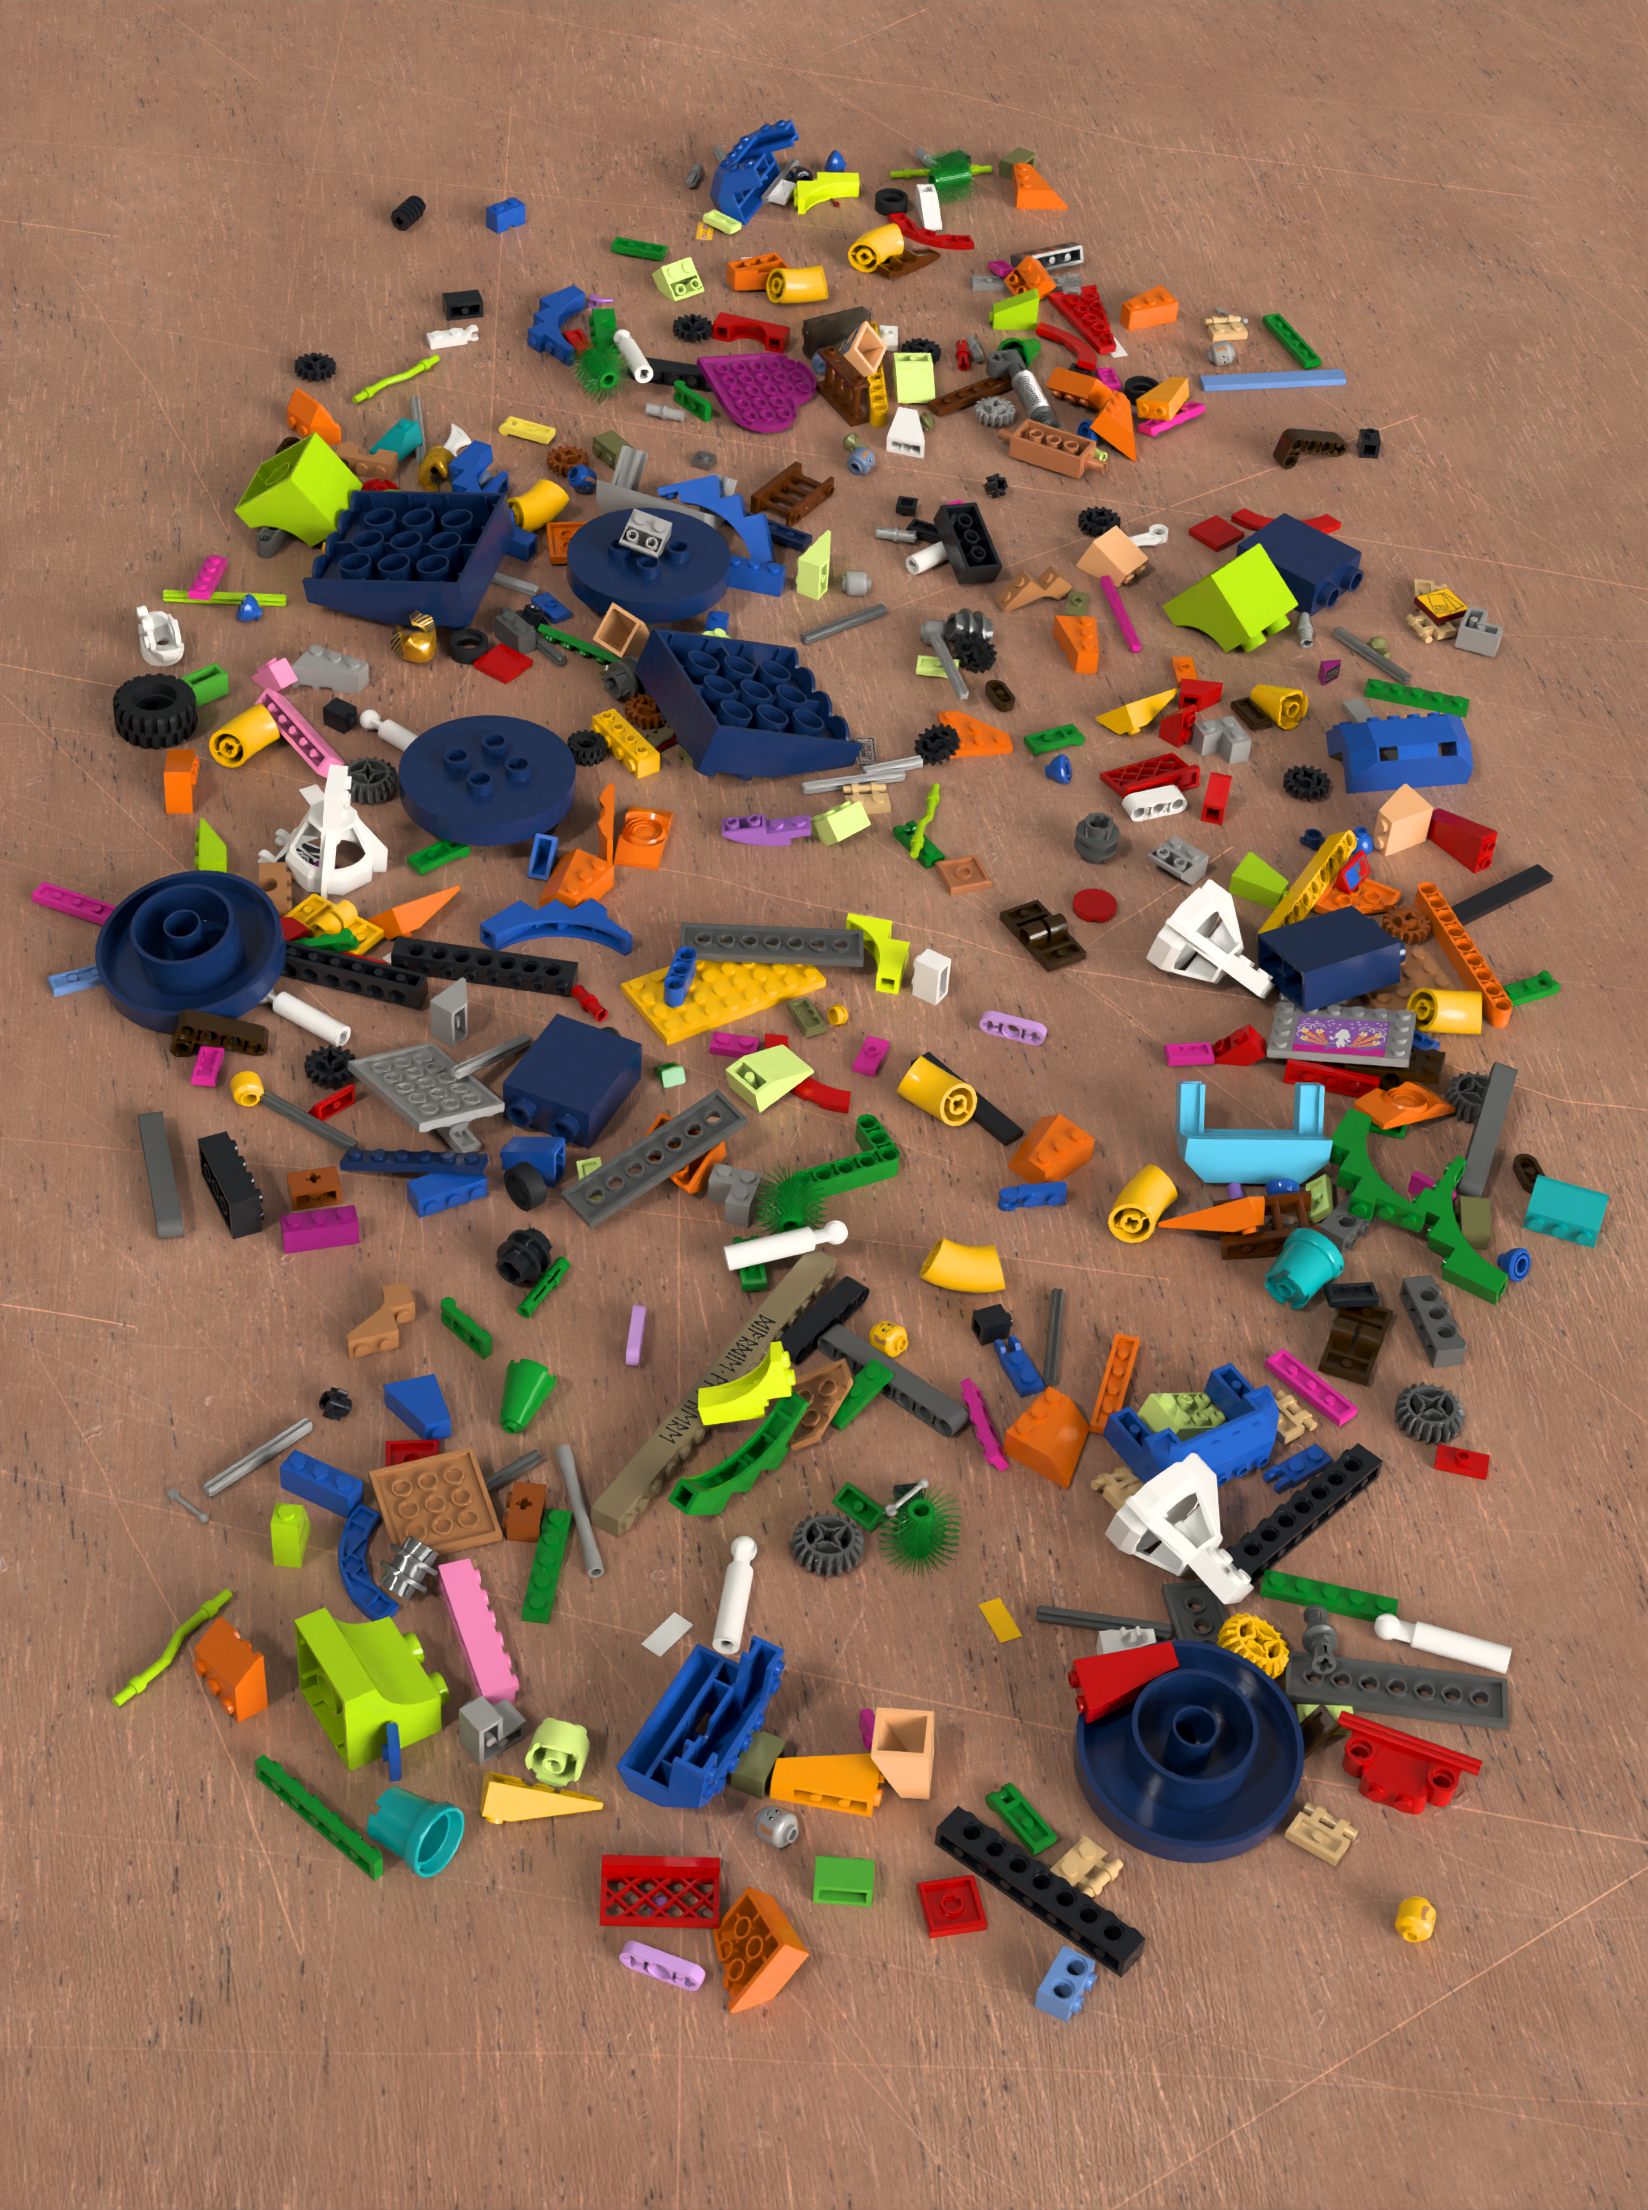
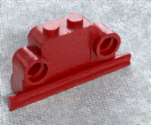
(1401, 1767)

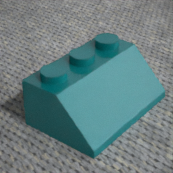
(1565, 1211)

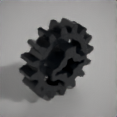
(692, 328)
(922, 346)
(315, 367)
(1098, 521)
(974, 652)
(937, 744)
(1306, 783)
(329, 1066)

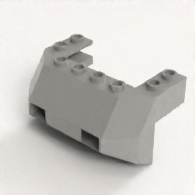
(624, 492)

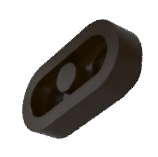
(999, 695)
(1526, 1170)

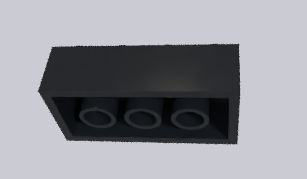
(967, 543)
(231, 1185)

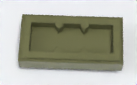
(1077, 604)
(806, 1017)

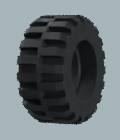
(155, 711)

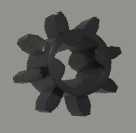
(995, 485)
(335, 1403)

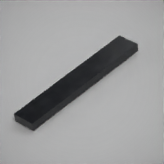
(1501, 894)
(985, 1113)

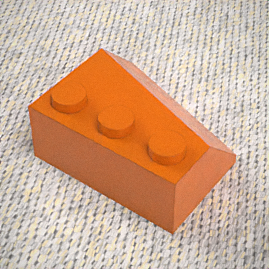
(1078, 388)

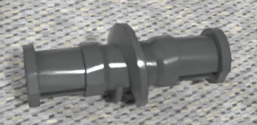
(1319, 1639)

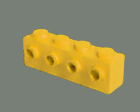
(626, 743)

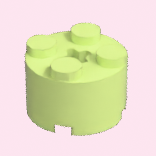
(558, 1752)

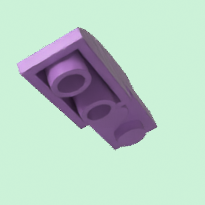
(760, 831)

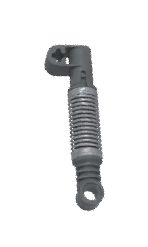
(1010, 364)

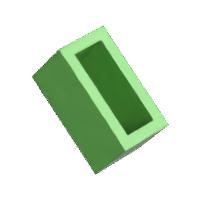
(208, 683)
(843, 1881)

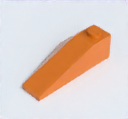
(412, 915)

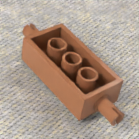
(1052, 449)

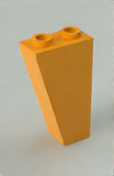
(1164, 399)
(829, 1782)

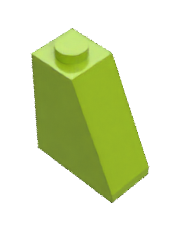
(1016, 312)
(1258, 882)
(289, 1534)

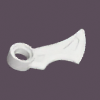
(456, 440)
(1151, 538)

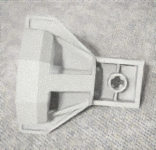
(334, 821)
(1220, 954)
(1188, 1542)

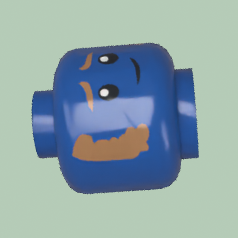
(582, 479)

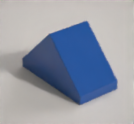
(543, 857)

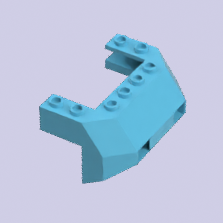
(1252, 1154)

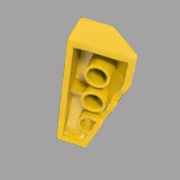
(1136, 714)
(513, 1800)

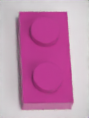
(733, 1045)

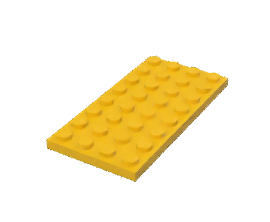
(718, 994)

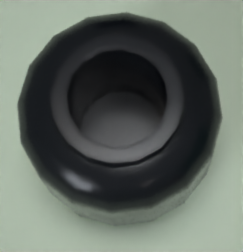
(799, 173)

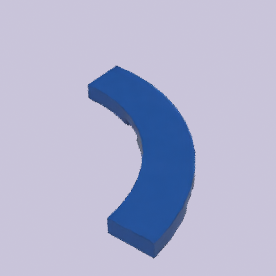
(354, 1569)

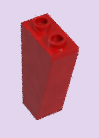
(1463, 839)
(1118, 1677)

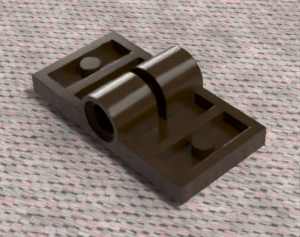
(1043, 935)
(1423, 1067)
(1355, 1342)

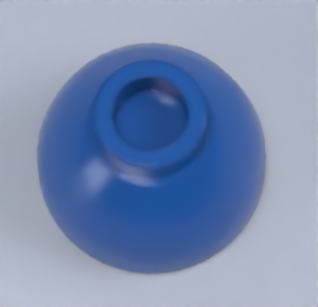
(835, 162)
(1085, 431)
(248, 609)
(1059, 769)
(1364, 840)
(1281, 1186)
(1515, 1263)

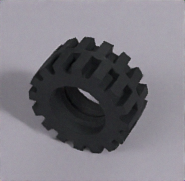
(587, 747)

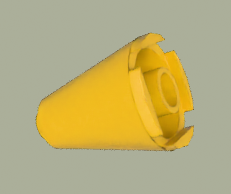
(1281, 704)

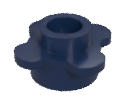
(1312, 838)

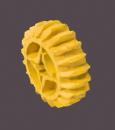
(1255, 1642)

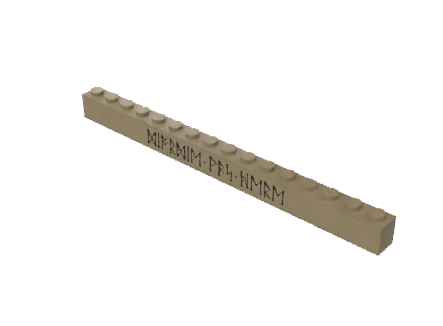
(683, 1426)

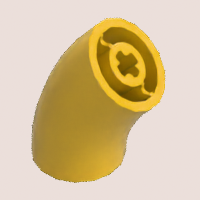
(876, 247)
(797, 285)
(538, 505)
(243, 736)
(1447, 1011)
(938, 1093)
(1141, 1204)
(963, 1267)

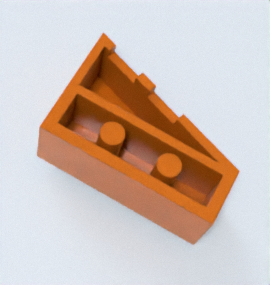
(753, 271)
(1149, 309)
(1079, 641)
(180, 780)

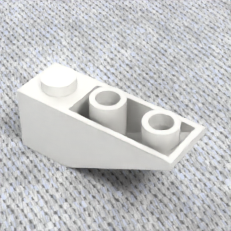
(928, 206)

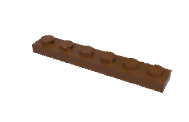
(968, 395)

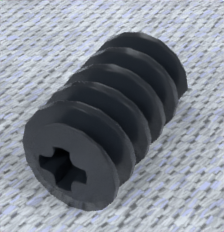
(408, 213)

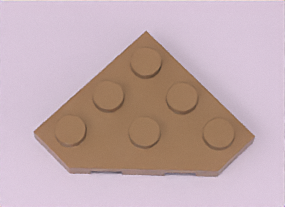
(825, 1392)

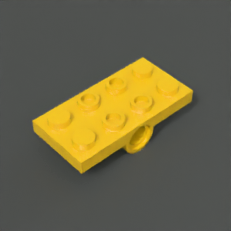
(328, 918)

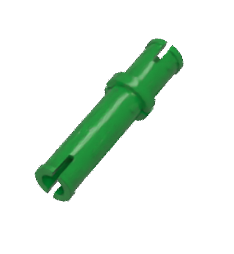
(556, 1271)

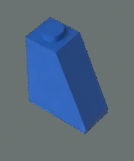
(543, 1153)
(419, 1406)

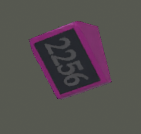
(1329, 671)

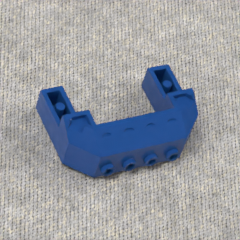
(1226, 1449)

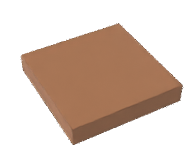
(963, 875)

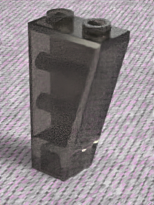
(832, 329)

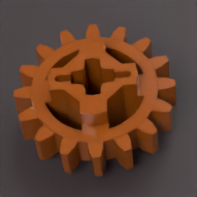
(566, 458)
(643, 711)
(1406, 924)

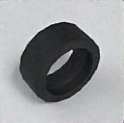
(891, 201)
(1136, 384)
(467, 637)
(525, 1186)

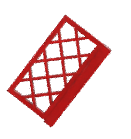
(1181, 775)
(1333, 1078)
(660, 1872)

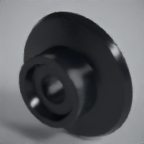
(532, 615)

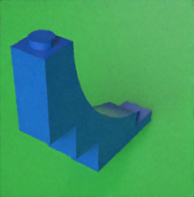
(707, 493)

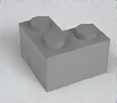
(1477, 634)
(1222, 736)
(736, 1190)
(489, 1728)

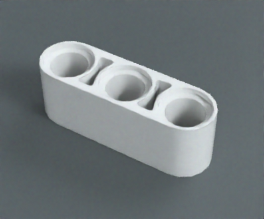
(1154, 803)

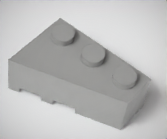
(330, 669)

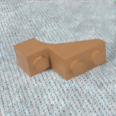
(1026, 589)
(380, 1330)

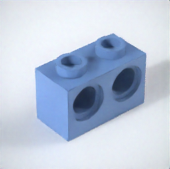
(1060, 1982)

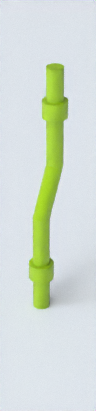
(907, 173)
(368, 391)
(918, 840)
(138, 1683)

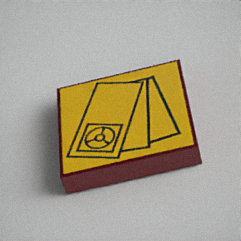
(1441, 605)

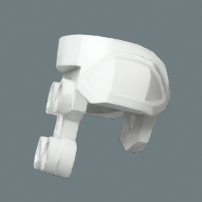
(154, 628)

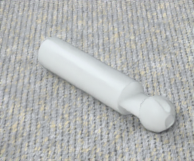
(639, 365)
(926, 558)
(387, 730)
(308, 1018)
(782, 1245)
(735, 1597)
(1445, 1642)

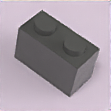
(515, 632)

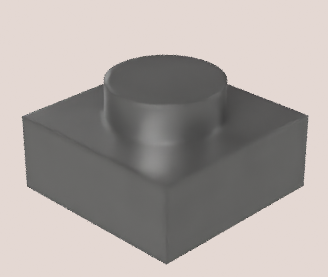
(703, 460)

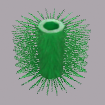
(950, 176)
(599, 367)
(791, 1202)
(920, 1529)

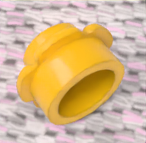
(837, 1015)

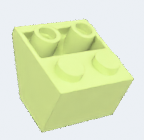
(678, 280)
(839, 822)

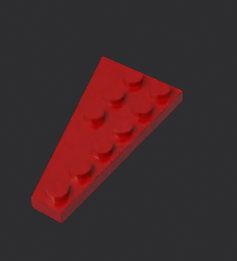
(1086, 316)

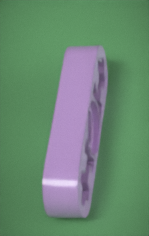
(1025, 1037)
(635, 1335)
(662, 1966)

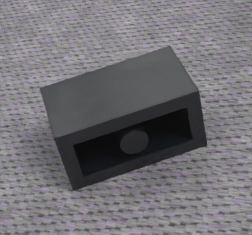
(462, 305)

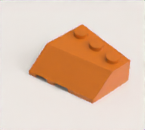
(1032, 190)
(1116, 424)
(577, 879)
(1052, 1150)
(696, 1174)
(1049, 1437)
(232, 1670)
(756, 1949)

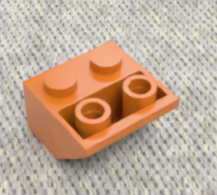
(1028, 276)

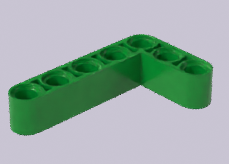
(874, 1164)

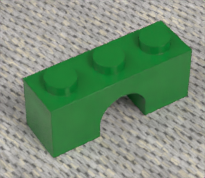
(603, 322)

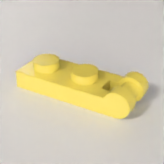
(527, 430)

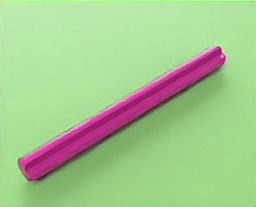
(1120, 614)

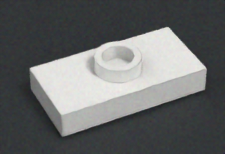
(782, 192)
(889, 336)

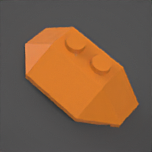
(309, 416)

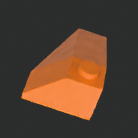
(1229, 1217)

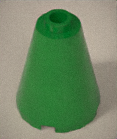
(1027, 347)
(524, 1392)

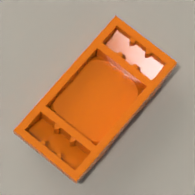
(606, 823)
(643, 837)
(1402, 1105)

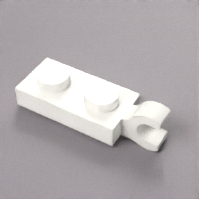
(451, 337)

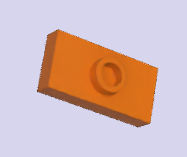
(1183, 668)

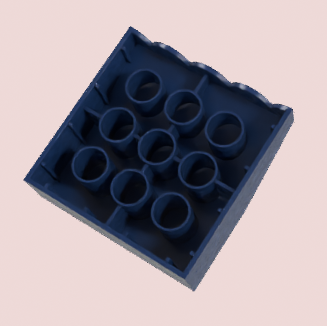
(412, 554)
(743, 706)

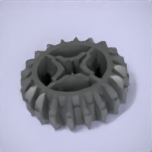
(371, 780)
(1466, 1095)
(1429, 1413)
(827, 1552)

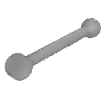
(1219, 310)
(173, 1494)
(891, 1508)

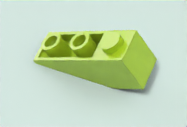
(210, 849)

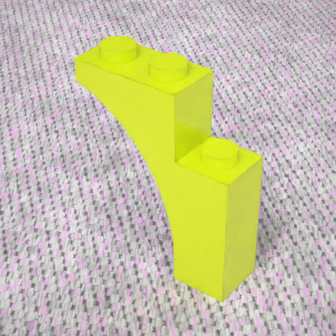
(823, 188)
(888, 953)
(750, 1394)

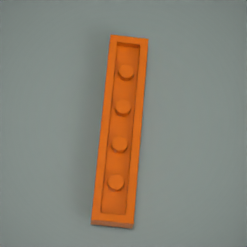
(1115, 1380)

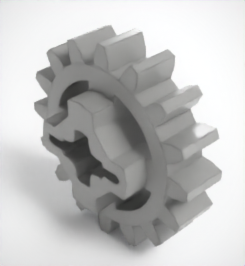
(994, 411)

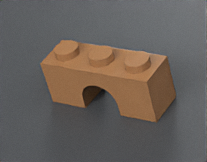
(378, 466)
(274, 882)

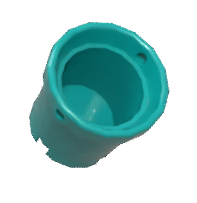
(1303, 1267)
(417, 1830)

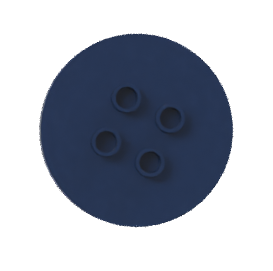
(670, 588)
(487, 780)
(191, 945)
(1196, 1760)

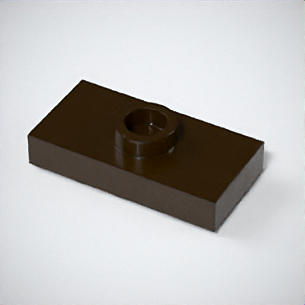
(1250, 713)
(1318, 1728)

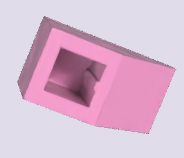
(275, 675)

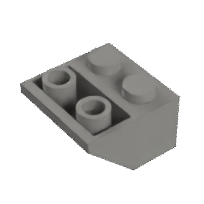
(646, 533)
(1180, 860)
(449, 1014)

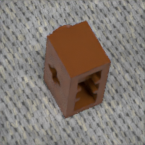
(314, 1188)
(525, 1512)

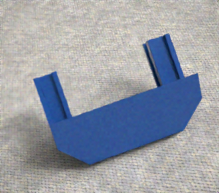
(750, 170)
(1417, 748)
(676, 1763)

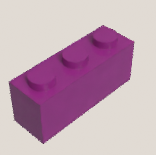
(319, 1229)

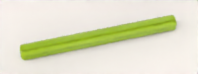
(227, 598)

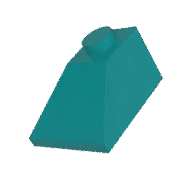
(400, 438)

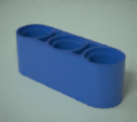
(680, 976)

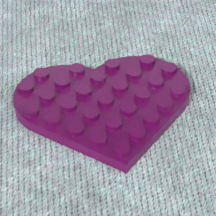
(759, 388)

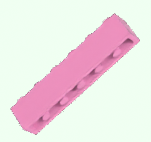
(300, 733)
(476, 1632)

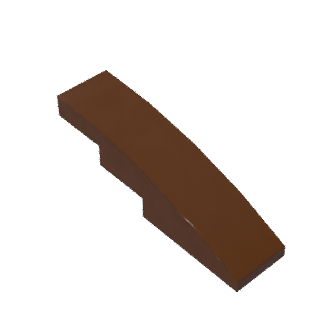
(911, 261)

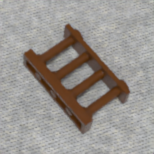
(832, 391)
(786, 482)
(1268, 1242)

